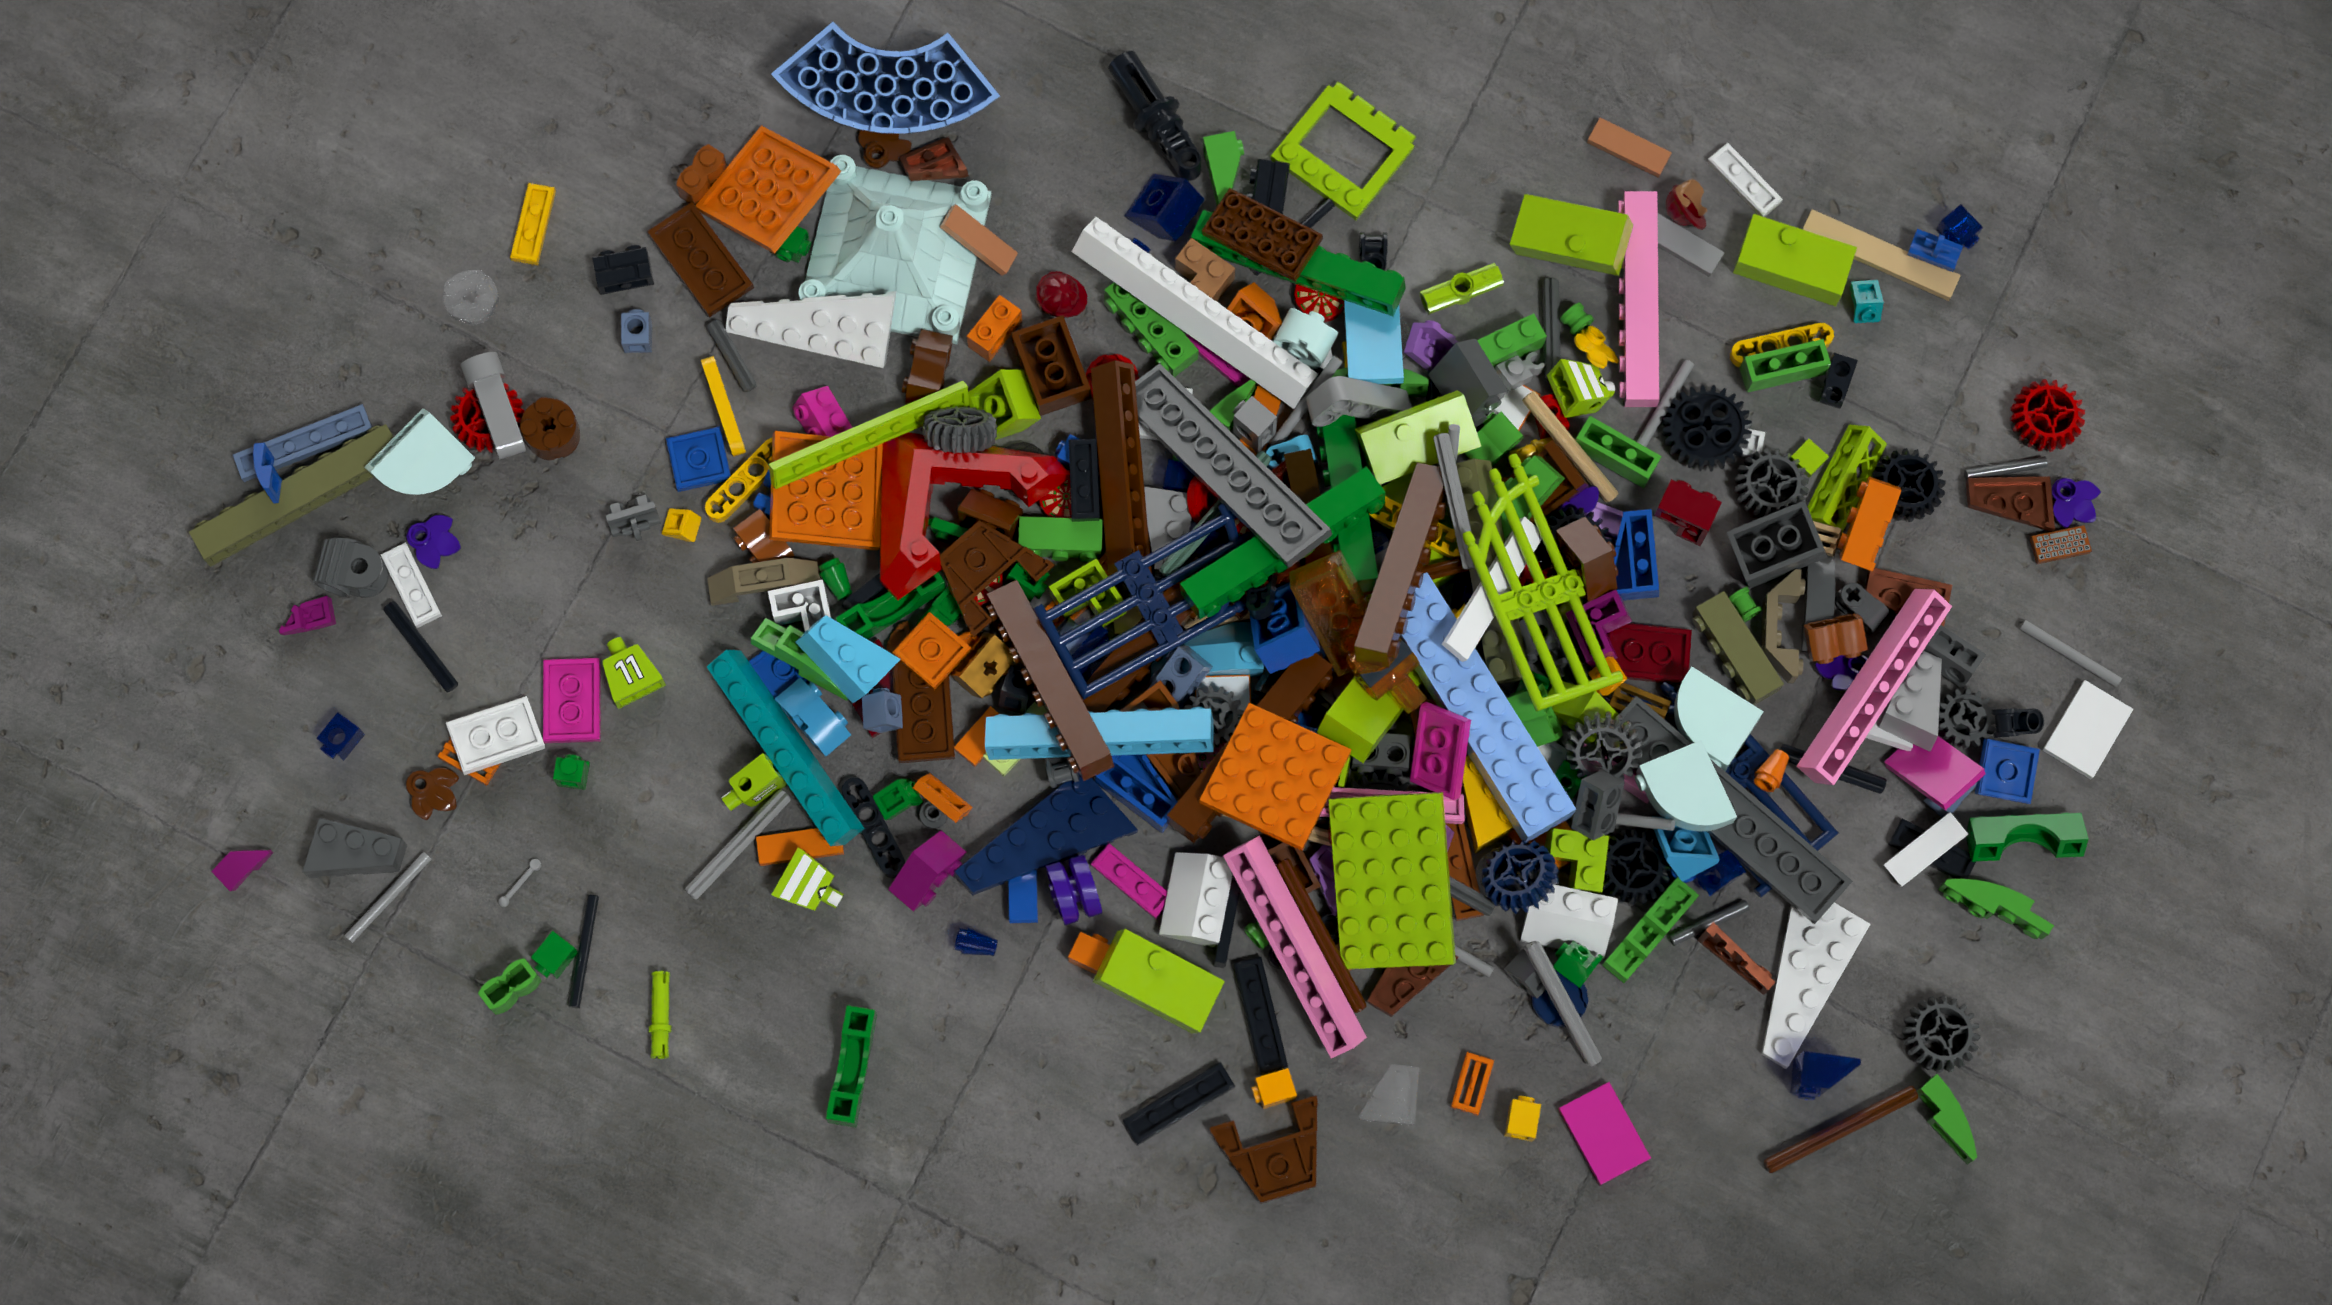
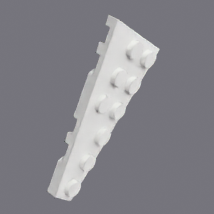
(827, 325)
(1807, 974)

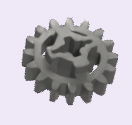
(1224, 710)
(1976, 714)

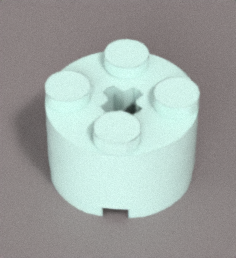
(1306, 337)

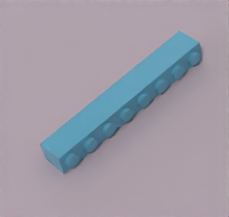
(1123, 733)

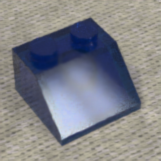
(1165, 206)
(1818, 1072)

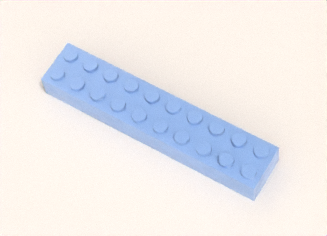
(1497, 737)

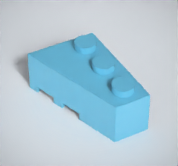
(846, 657)

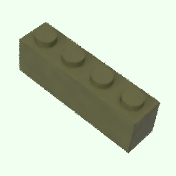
(1737, 649)

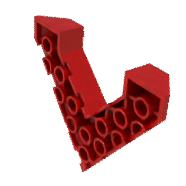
(907, 485)

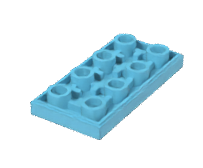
(1373, 345)

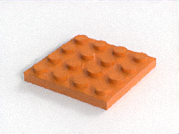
(768, 189)
(829, 506)
(1275, 776)

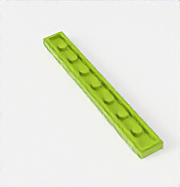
(864, 436)

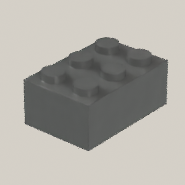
(1777, 544)

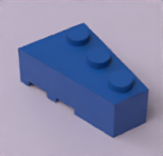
(1636, 557)
(1139, 789)

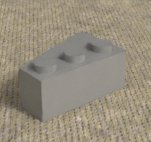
(1166, 519)
(1916, 703)

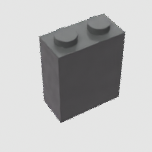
(1472, 374)

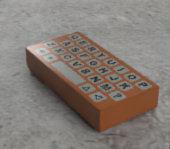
(2060, 544)

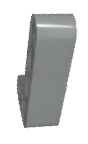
(1354, 398)

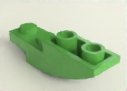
(782, 645)
(1987, 898)

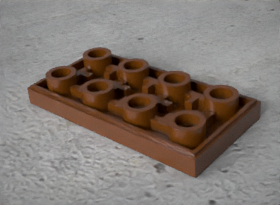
(1262, 234)

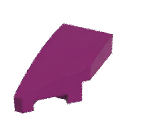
(310, 616)
(238, 866)

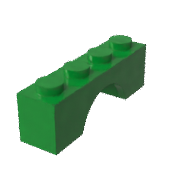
(877, 615)
(2059, 833)
(852, 1066)

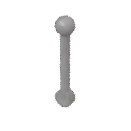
(535, 865)

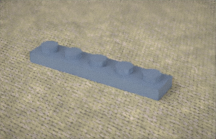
(308, 440)

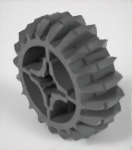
(959, 430)
(1770, 463)
(1615, 746)
(1942, 1044)

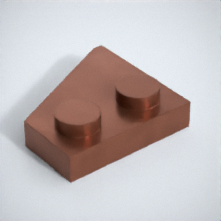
(934, 162)

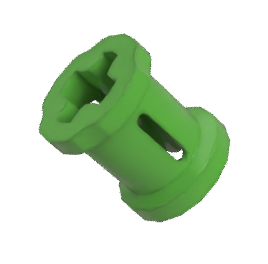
(1744, 604)

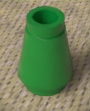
(836, 578)

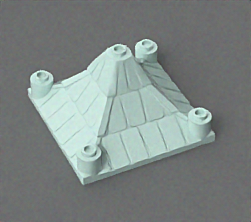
(887, 237)

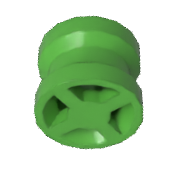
(1576, 318)

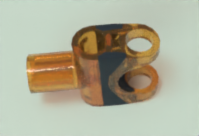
(1395, 679)

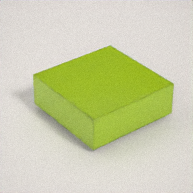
(1809, 457)

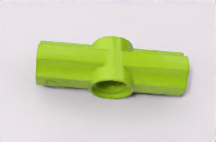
(1476, 282)

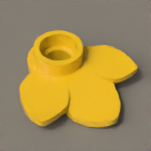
(1591, 342)

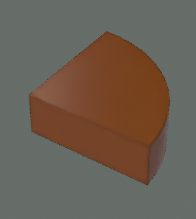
(898, 636)

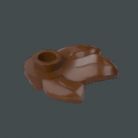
(885, 144)
(435, 795)

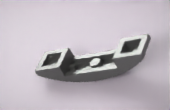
(1819, 593)

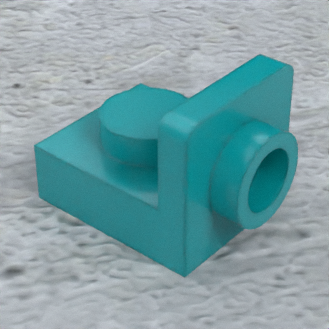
(1867, 301)

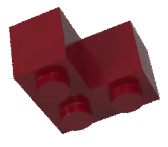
(1688, 510)

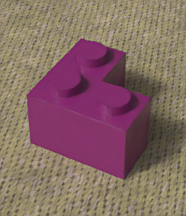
(1604, 616)
(926, 870)

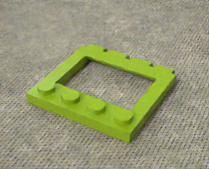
(1325, 179)

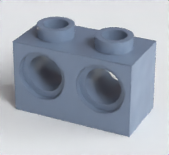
(1184, 683)

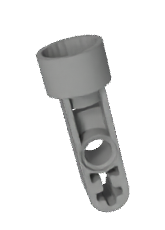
(485, 376)

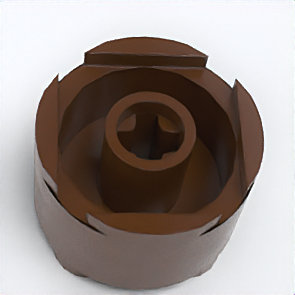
(547, 414)

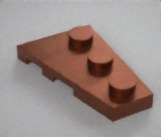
(2014, 498)
(1895, 588)
(1737, 959)
(1401, 985)

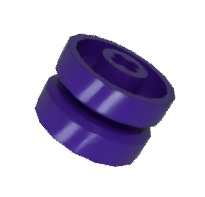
(1071, 890)

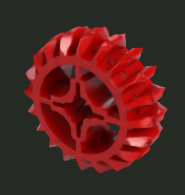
(2067, 411)
(470, 432)

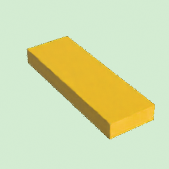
(533, 224)

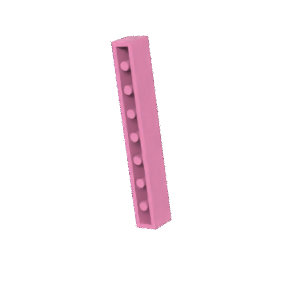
(1640, 302)
(1874, 686)
(1295, 947)

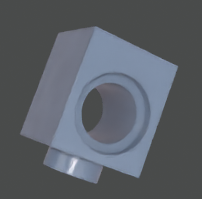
(636, 342)
(882, 711)

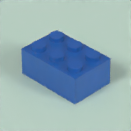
(1284, 634)

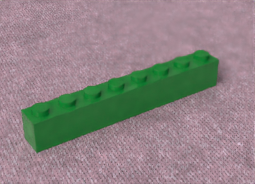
(1328, 274)
(1343, 461)
(1254, 562)

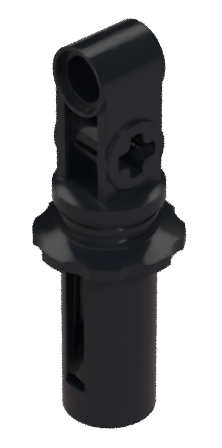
(1158, 117)

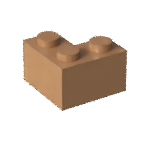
(1204, 269)

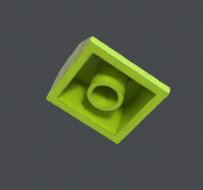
(1008, 400)

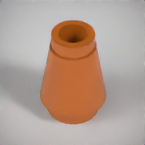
(1771, 772)

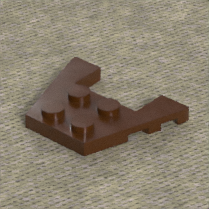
(979, 560)
(1279, 1165)

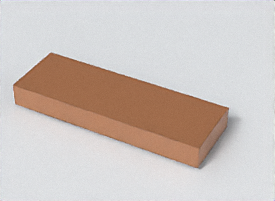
(1629, 147)
(978, 239)

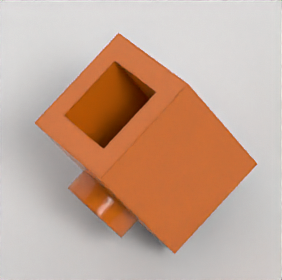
(1089, 952)

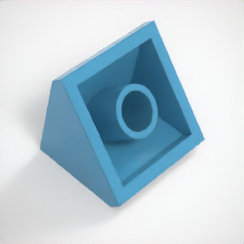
(1687, 851)

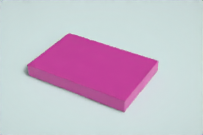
(572, 700)
(1440, 750)
(1938, 774)
(1604, 1133)

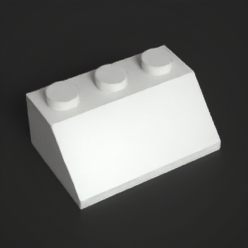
(1196, 898)
(1571, 917)

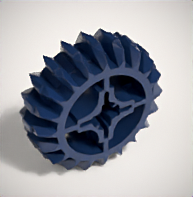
(1505, 886)

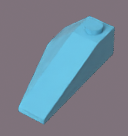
(1226, 649)

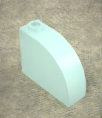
(420, 457)
(1714, 715)
(1686, 789)

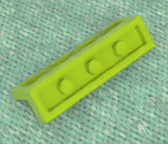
(1842, 473)

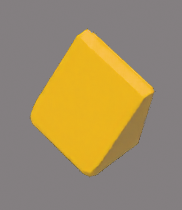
(681, 524)

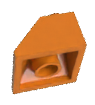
(1257, 310)

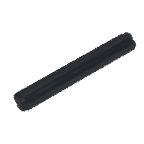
(420, 646)
(1849, 775)

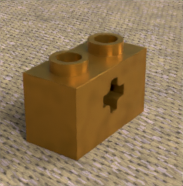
(971, 669)

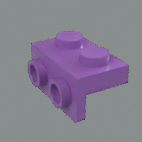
(1428, 344)

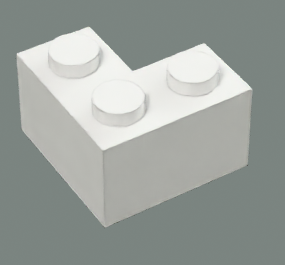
(800, 603)

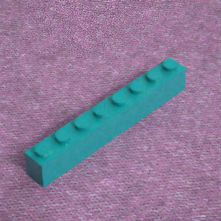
(785, 747)

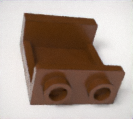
(1570, 486)

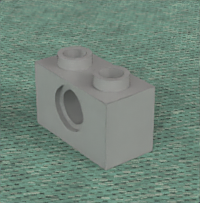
(1254, 424)

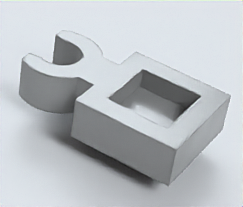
(1518, 372)

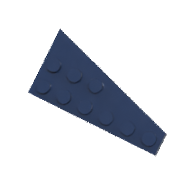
(1056, 829)

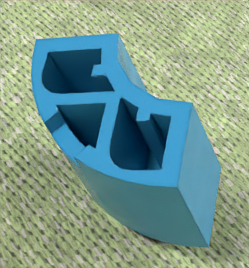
(813, 716)

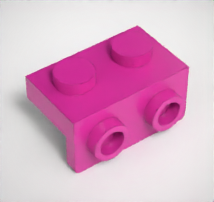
(820, 413)

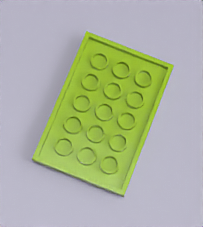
(1392, 880)

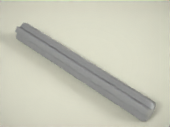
(1454, 495)
(738, 844)
(1563, 1003)

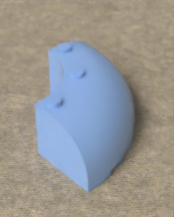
(885, 88)

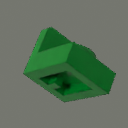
(897, 798)

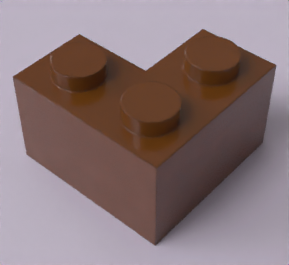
(1589, 556)

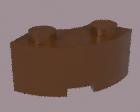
(929, 365)

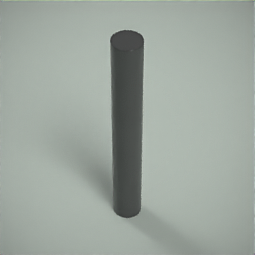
(2006, 468)
(1702, 925)

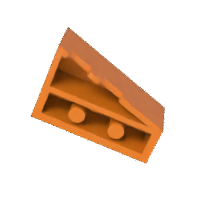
(1868, 522)

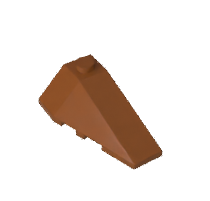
(1177, 769)

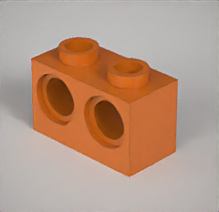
(994, 328)

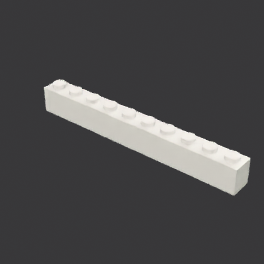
(1194, 312)

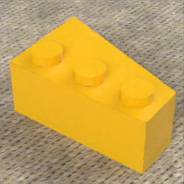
(1483, 812)

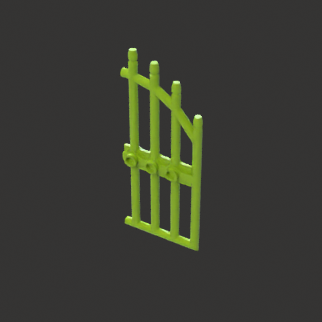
(1535, 596)

